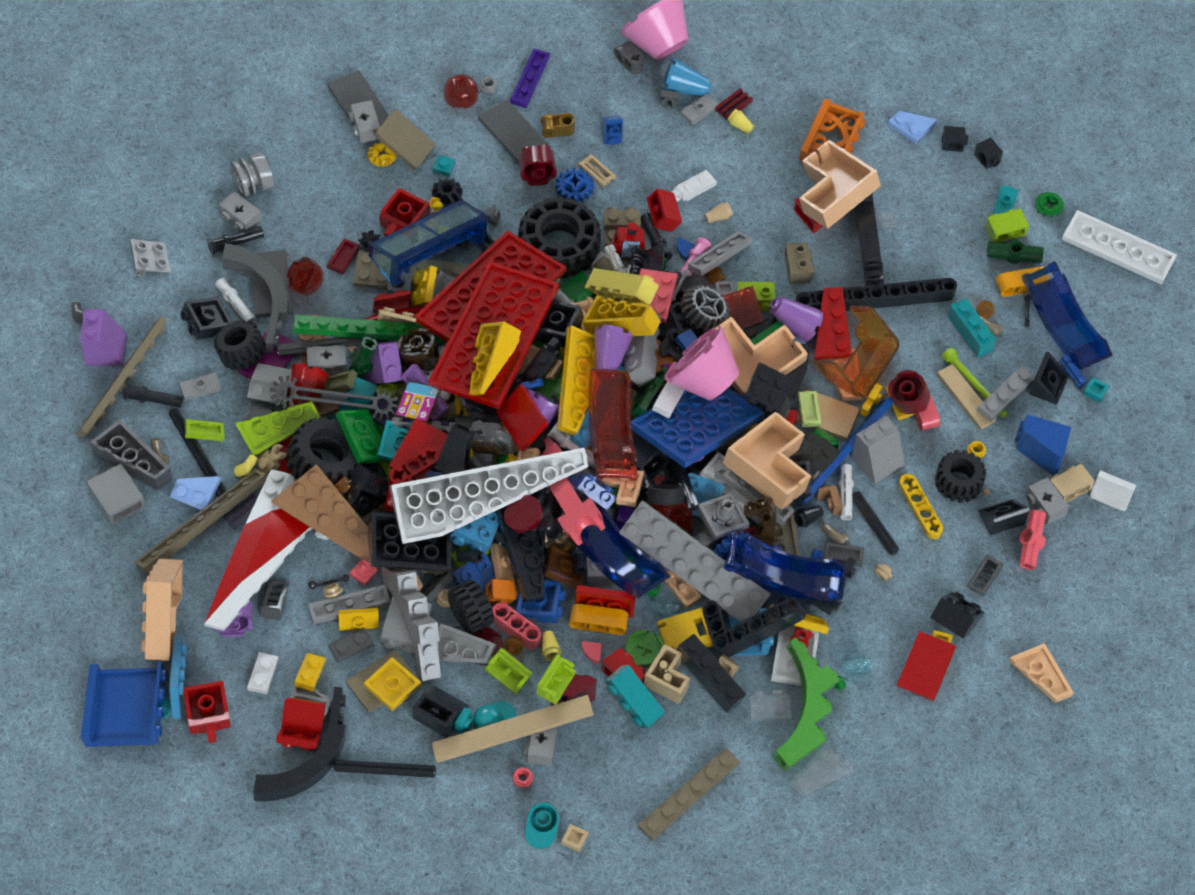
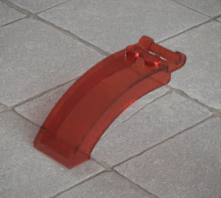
(611, 424)

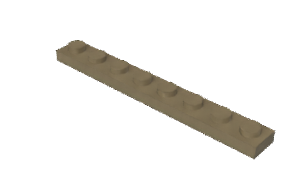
(118, 383)
(202, 520)

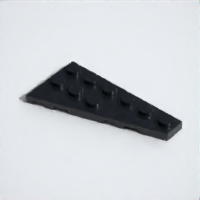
(526, 559)

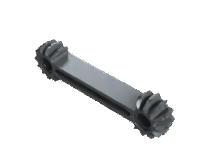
(335, 398)

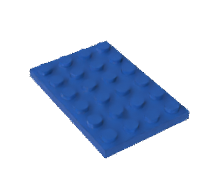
(697, 425)

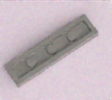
(719, 253)
(1006, 393)
(753, 495)
(368, 598)

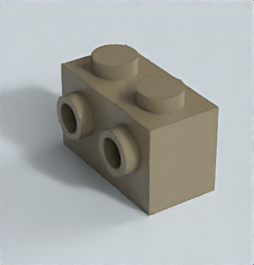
(798, 263)

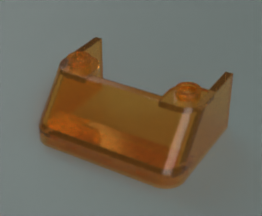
(869, 358)

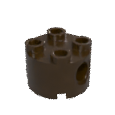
(419, 348)

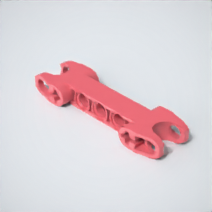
(577, 513)

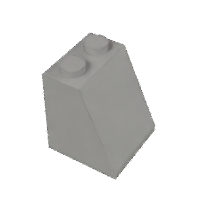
(878, 450)

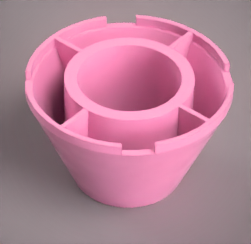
(659, 29)
(705, 366)

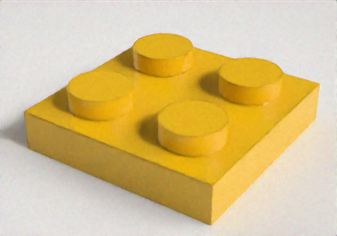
(423, 286)
(392, 684)

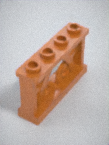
(826, 115)

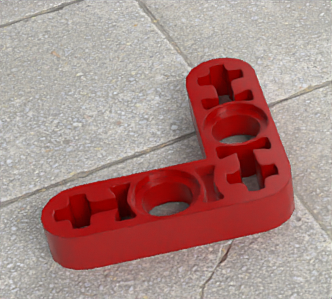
(414, 459)

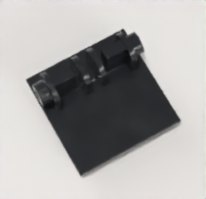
(649, 259)

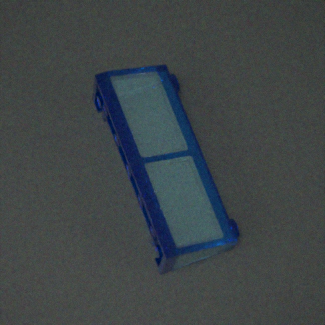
(426, 238)

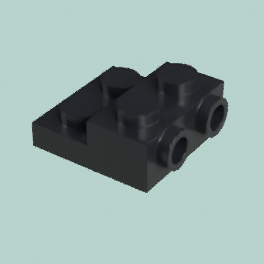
(205, 317)
(767, 388)

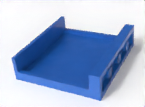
(124, 706)

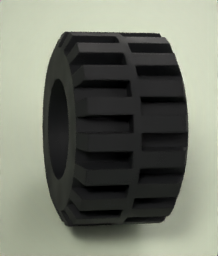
(239, 345)
(957, 488)
(470, 606)

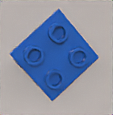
(480, 573)

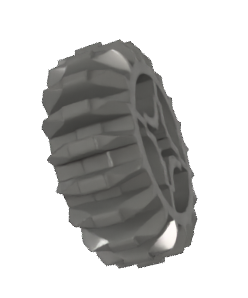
(704, 307)

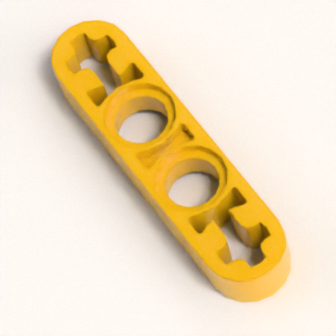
(923, 505)

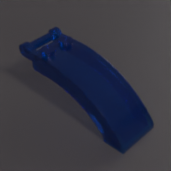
(1065, 318)
(621, 559)
(784, 571)

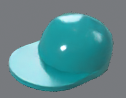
(493, 713)
(542, 825)

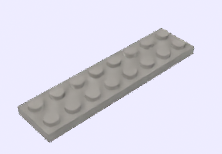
(693, 562)

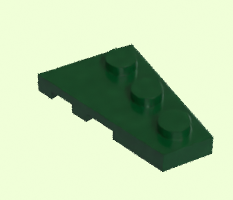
(646, 394)

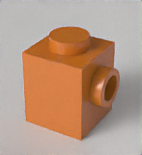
(501, 591)

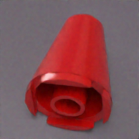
(307, 378)

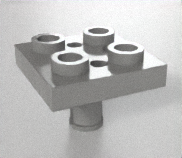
(725, 511)

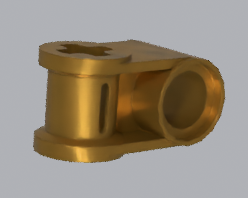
(559, 125)

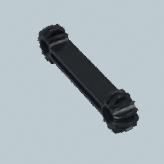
(450, 192)
(869, 242)

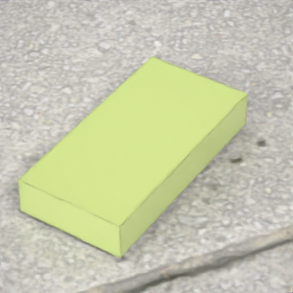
(809, 408)

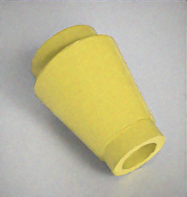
(740, 121)
(550, 646)

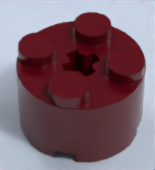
(537, 165)
(909, 392)

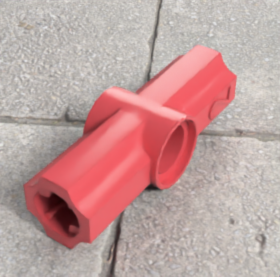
(1032, 539)

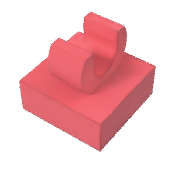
(363, 572)

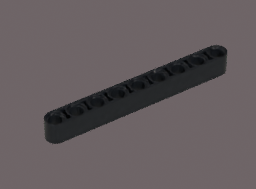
(889, 294)

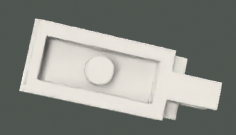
(694, 186)

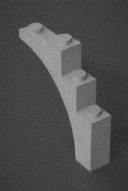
(421, 626)

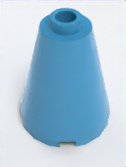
(685, 80)

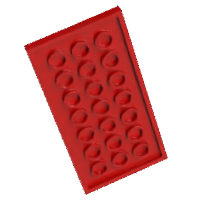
(498, 297)
(445, 310)

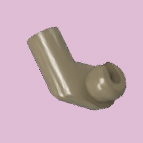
(995, 329)
(835, 535)

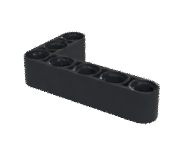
(754, 630)

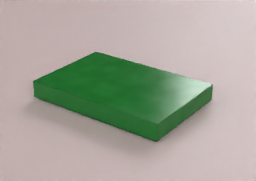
(361, 435)

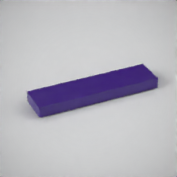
(529, 78)

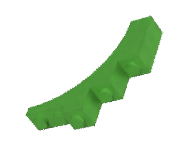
(814, 708)

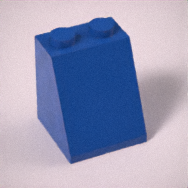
(1043, 442)

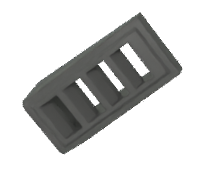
(991, 562)
(270, 610)

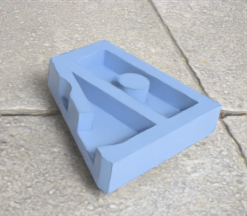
(911, 125)
(196, 491)

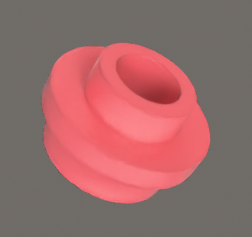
(522, 772)

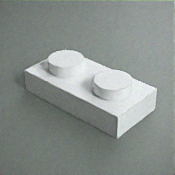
(263, 673)

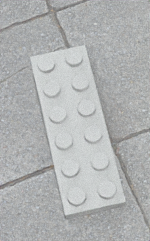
(1119, 247)

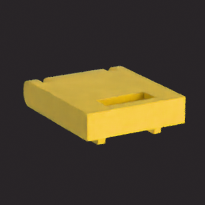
(680, 627)

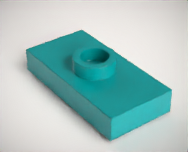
(1005, 199)

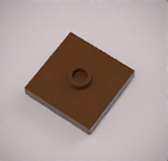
(561, 567)

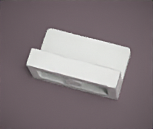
(1112, 491)

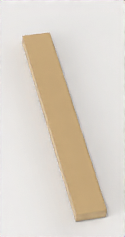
(512, 728)

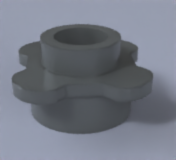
(493, 215)

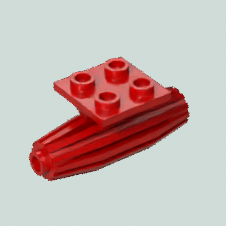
(399, 301)

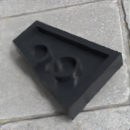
(480, 411)

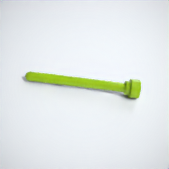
(951, 356)

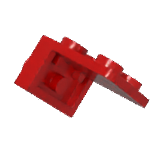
(301, 724)

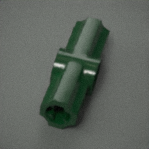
(1015, 252)
(362, 357)

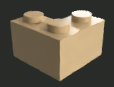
(665, 678)

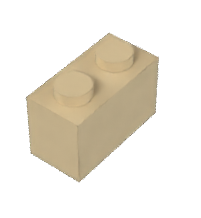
(1073, 482)

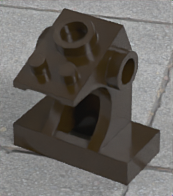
(766, 511)

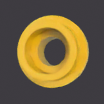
(977, 445)

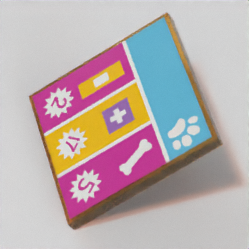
(417, 402)

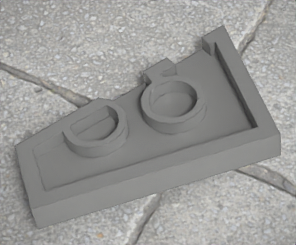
(462, 647)

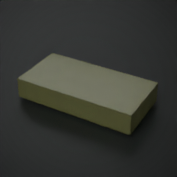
(341, 381)

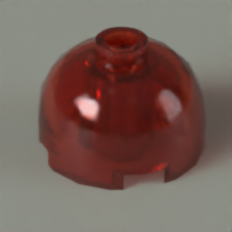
(461, 91)
(305, 276)

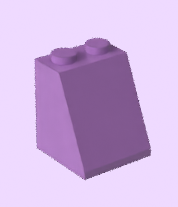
(102, 339)
(385, 364)

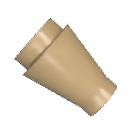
(718, 213)

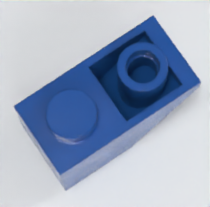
(612, 129)

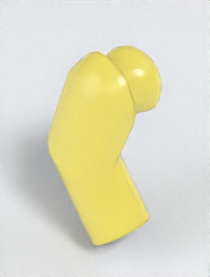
(245, 468)

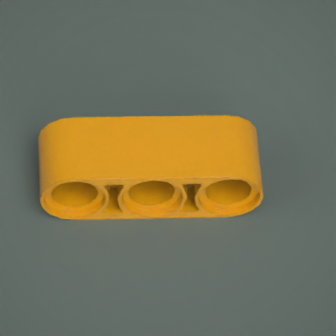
(1011, 282)
(598, 618)

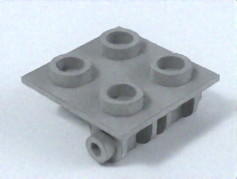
(149, 257)

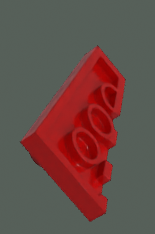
(833, 333)

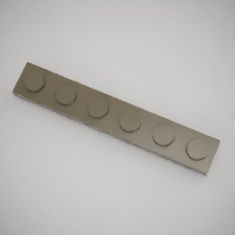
(688, 794)

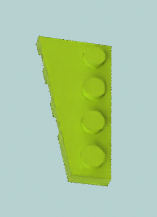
(271, 429)

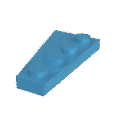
(177, 675)

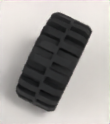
(325, 435)

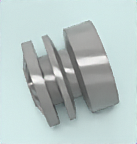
(249, 175)

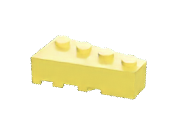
(622, 286)

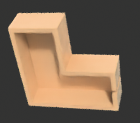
(840, 185)
(772, 351)
(764, 460)
(163, 596)

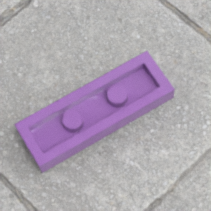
(415, 374)

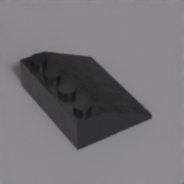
(389, 552)

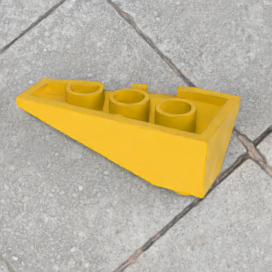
(494, 345)

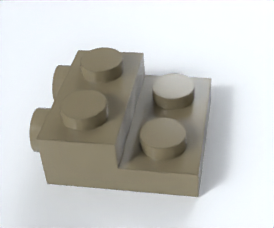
(617, 218)

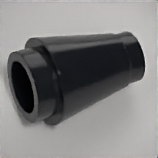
(807, 516)

